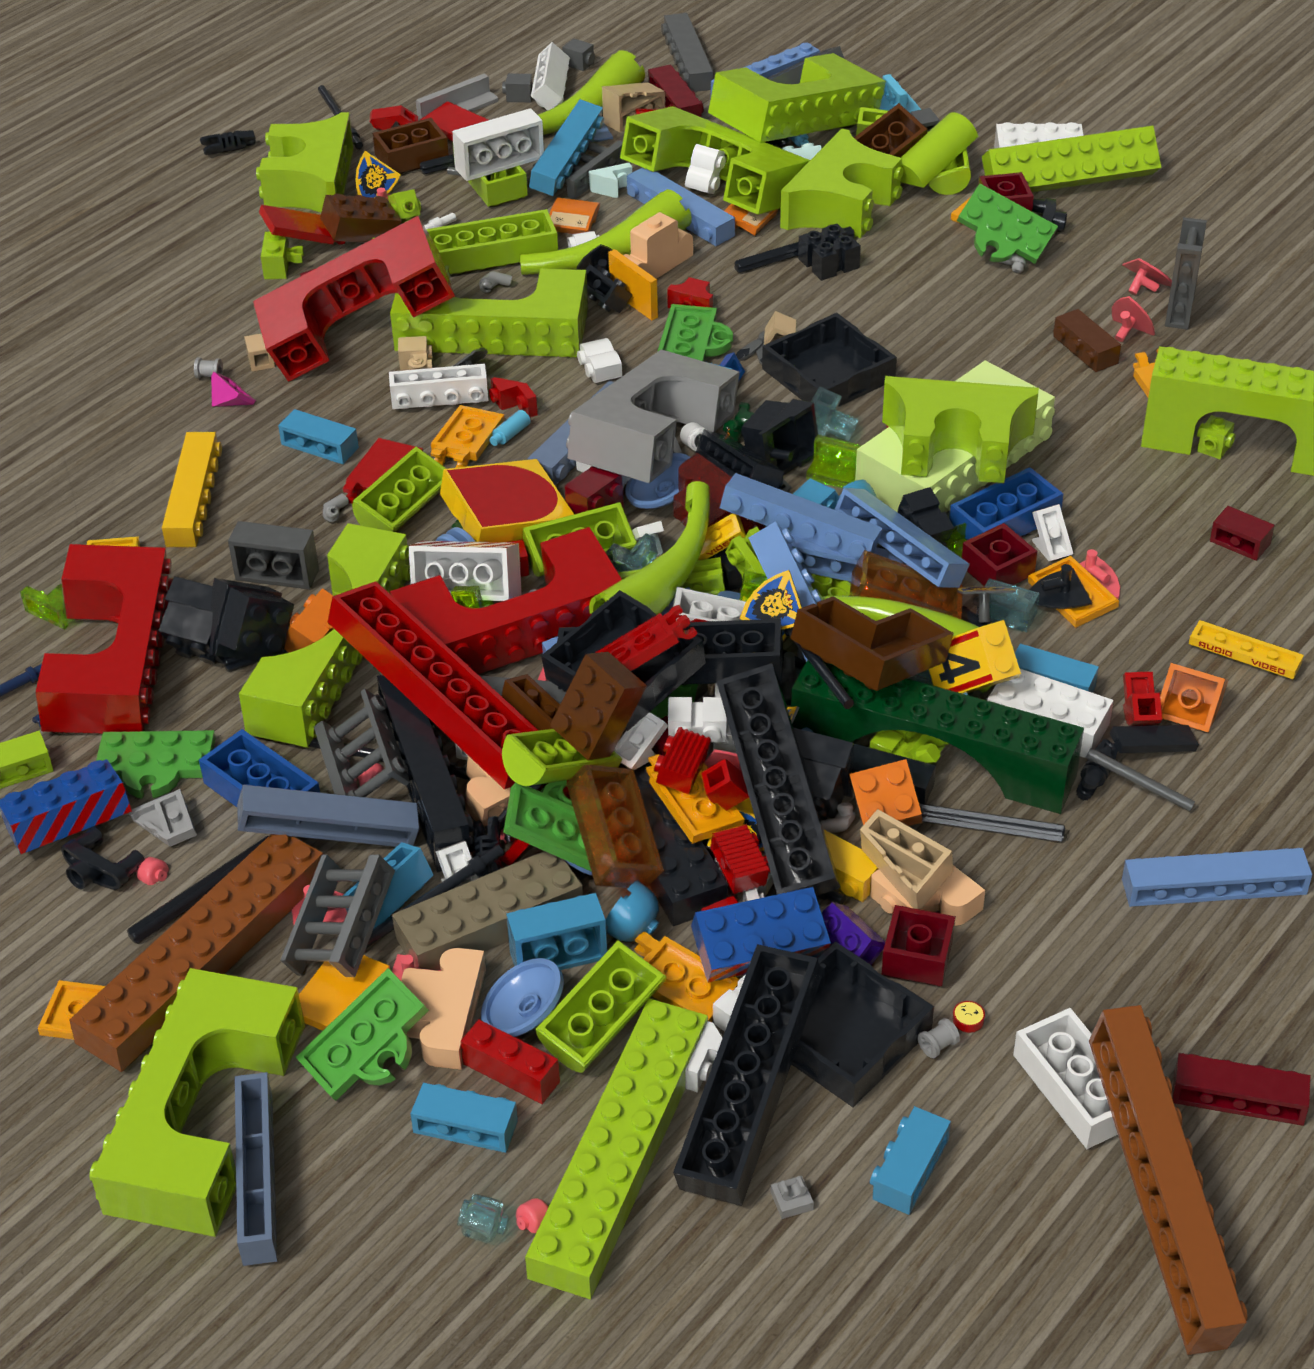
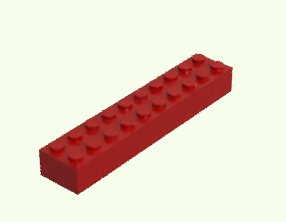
(429, 675)

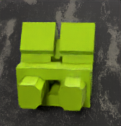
(909, 745)

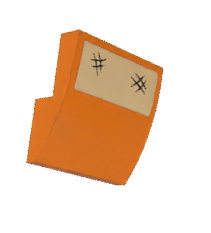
(573, 215)
(748, 220)

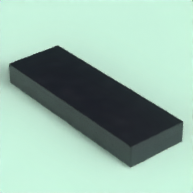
(1154, 739)

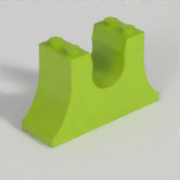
(306, 162)
(841, 186)
(961, 416)

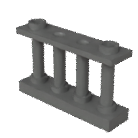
(579, 180)
(1185, 273)
(337, 756)
(359, 921)

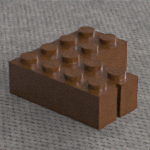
(869, 649)

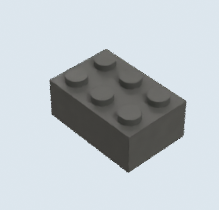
(273, 555)

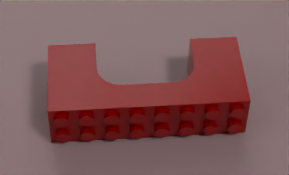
(301, 311)
(515, 628)
(112, 686)

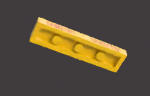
(720, 535)
(1246, 649)

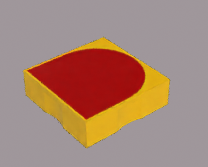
(502, 499)

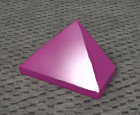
(227, 392)

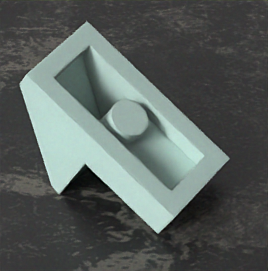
(609, 179)

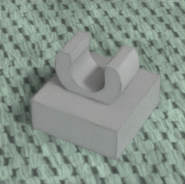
(792, 1197)

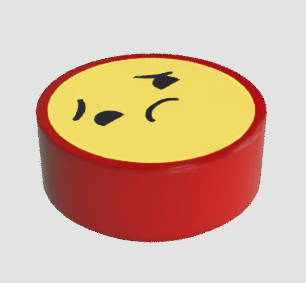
(968, 1016)

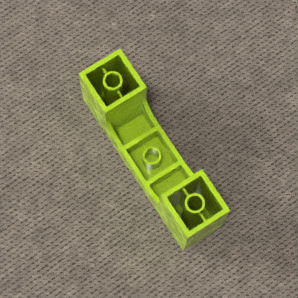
(824, 99)
(752, 169)
(539, 325)
(1197, 383)
(146, 1162)

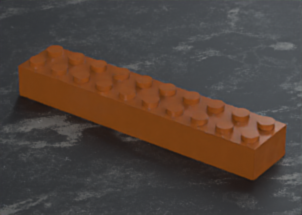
(207, 938)
(1167, 1182)

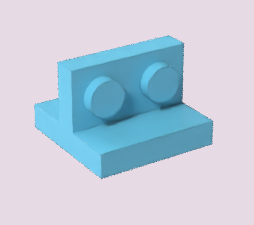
(896, 94)

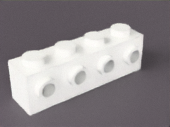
(550, 77)
(438, 386)

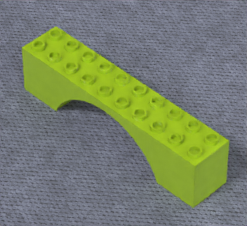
(298, 688)

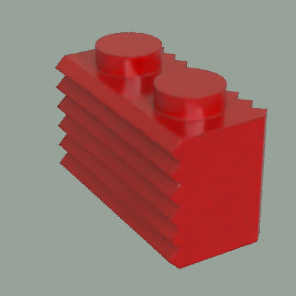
(682, 760)
(740, 858)

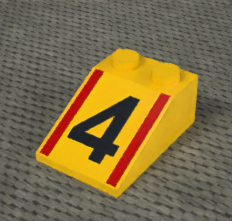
(977, 660)

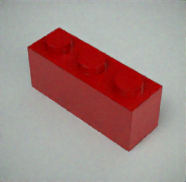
(510, 1061)

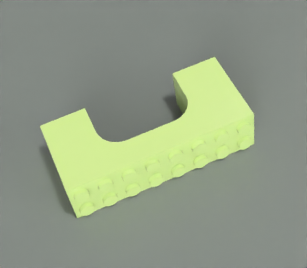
(952, 469)

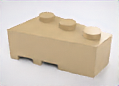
(624, 99)
(906, 858)

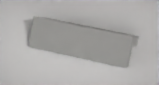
(469, 94)

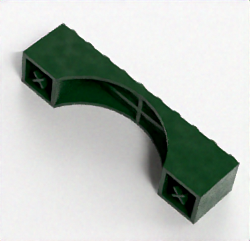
(1023, 751)

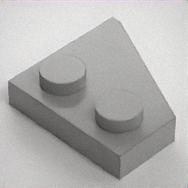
(166, 818)

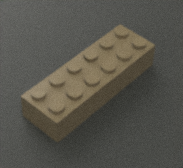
(476, 912)

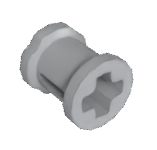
(207, 367)
(938, 1038)

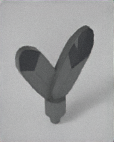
(752, 348)

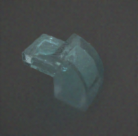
(830, 419)
(637, 558)

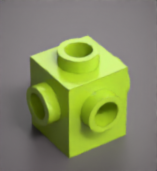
(405, 204)
(1215, 436)

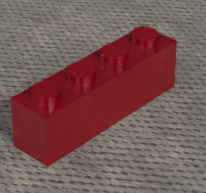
(676, 89)
(1241, 1089)

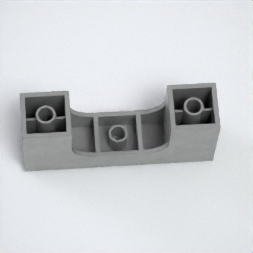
(634, 419)

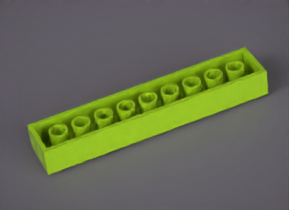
(615, 1151)

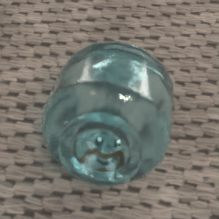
(482, 1218)

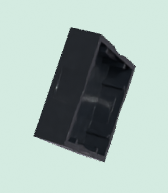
(828, 356)
(607, 624)
(858, 1026)

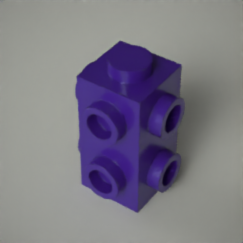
(852, 932)

